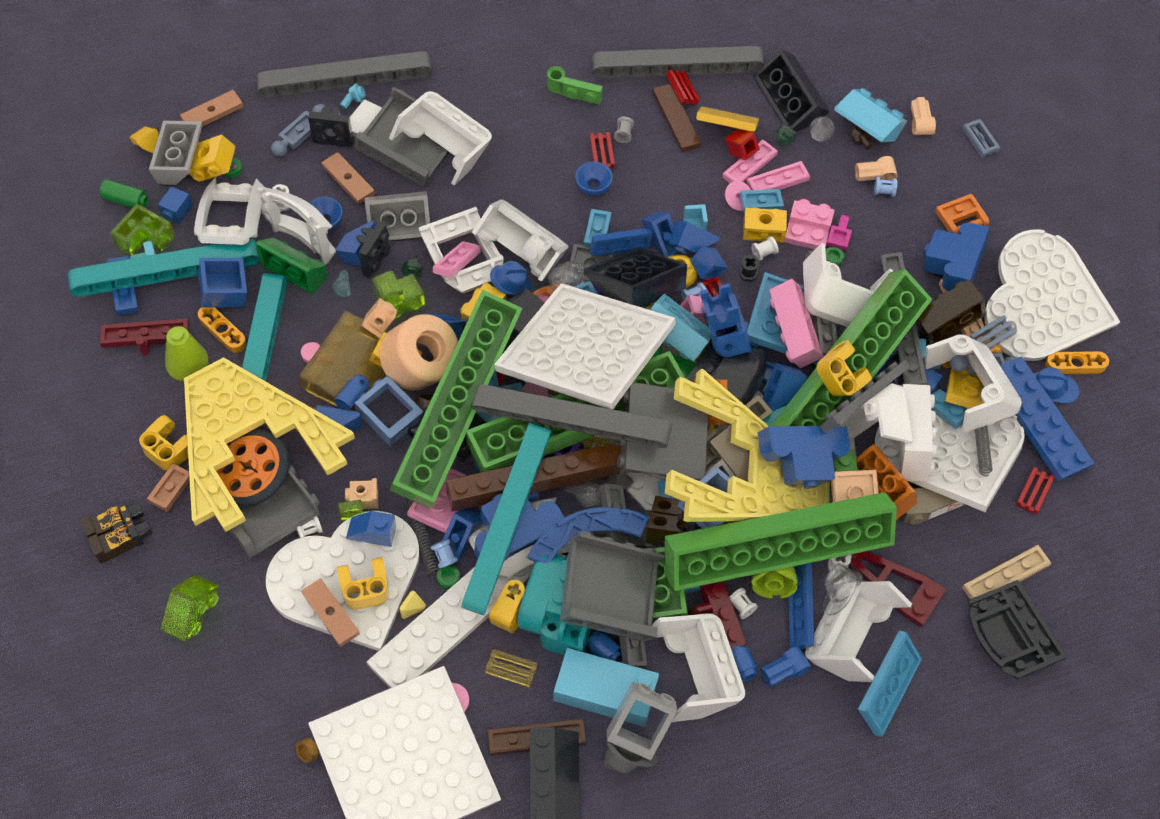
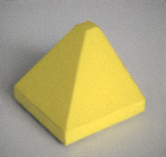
(411, 605)

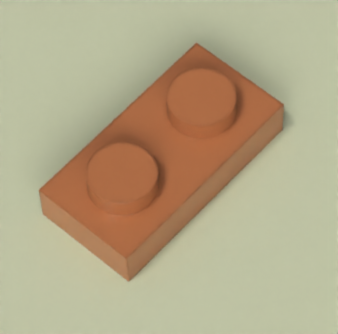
(169, 487)

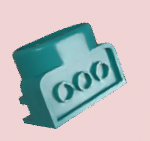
(542, 608)

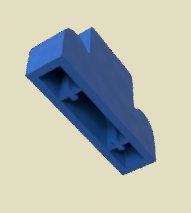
(956, 254)
(804, 452)
(530, 526)

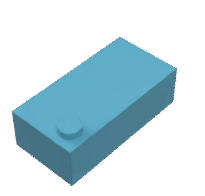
(601, 685)

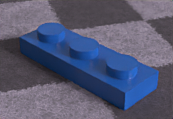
(620, 241)
(125, 298)

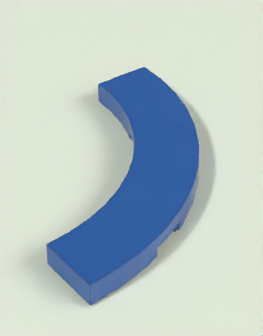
(587, 520)

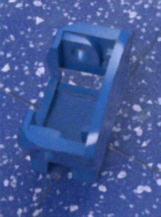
(724, 313)

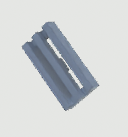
(977, 138)
(1005, 326)

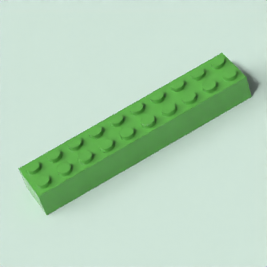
(874, 337)
(450, 407)
(498, 441)
(779, 541)

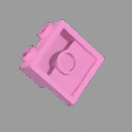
(809, 224)

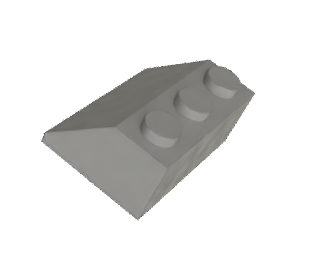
(174, 151)
(401, 212)

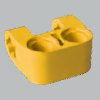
(840, 371)
(156, 434)
(364, 586)
(505, 609)

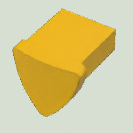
(145, 138)

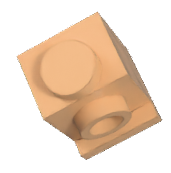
(379, 317)
(363, 490)

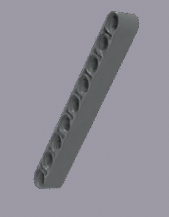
(691, 60)
(343, 74)
(572, 416)

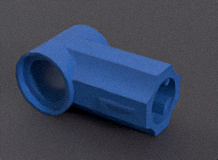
(790, 664)

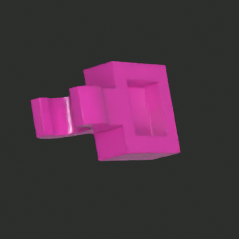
(839, 235)

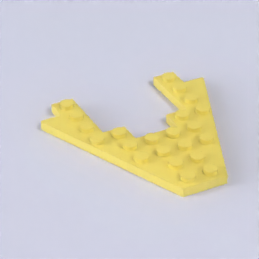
(230, 402)
(765, 490)

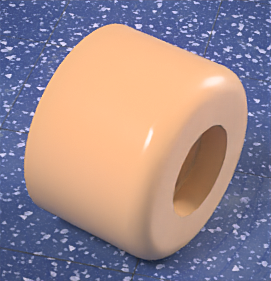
(400, 356)

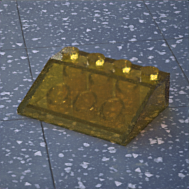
(340, 359)

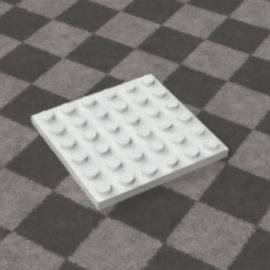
(585, 345)
(406, 754)

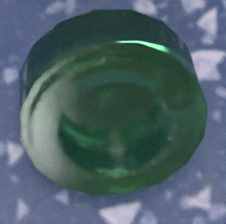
(786, 133)
(412, 267)

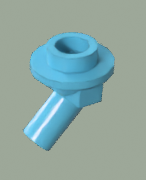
(355, 92)

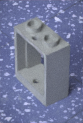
(633, 741)

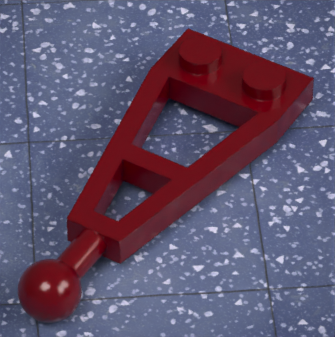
(923, 600)

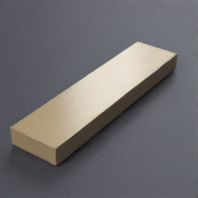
(1015, 569)

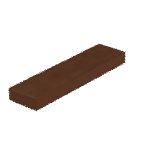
(676, 117)
(518, 738)

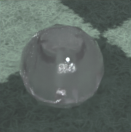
(822, 128)

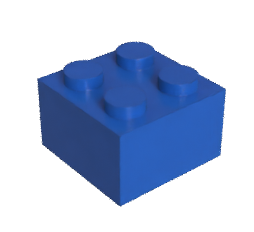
(222, 282)

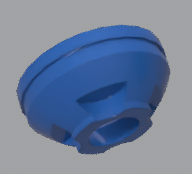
(593, 172)
(329, 208)

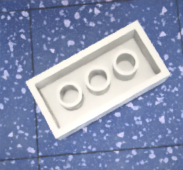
(916, 457)

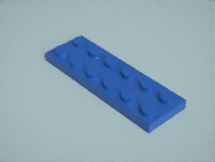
(1045, 424)

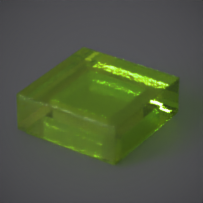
(350, 508)

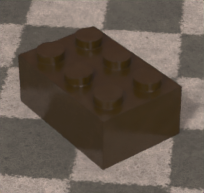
(951, 312)

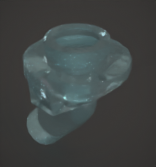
(341, 285)

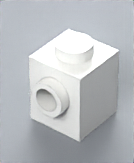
(536, 248)

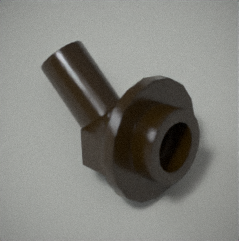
(861, 137)

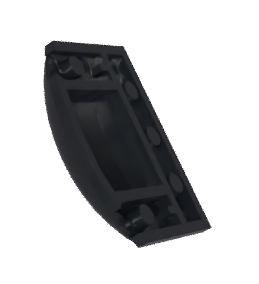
(743, 371)
(1013, 631)

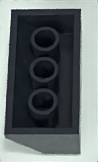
(790, 91)
(554, 773)

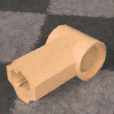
(922, 121)
(882, 168)

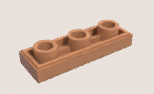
(214, 108)
(348, 178)
(322, 603)

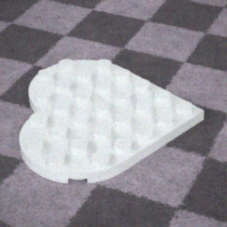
(1046, 297)
(956, 460)
(318, 557)

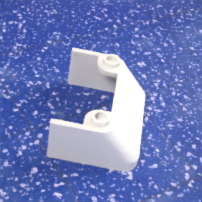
(447, 127)
(513, 230)
(828, 294)
(998, 393)
(889, 409)
(842, 634)
(709, 661)

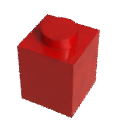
(742, 144)

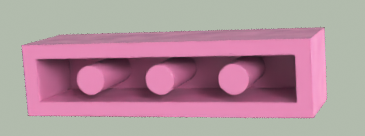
(795, 324)

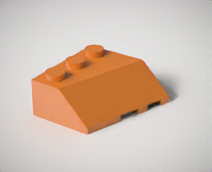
(888, 479)

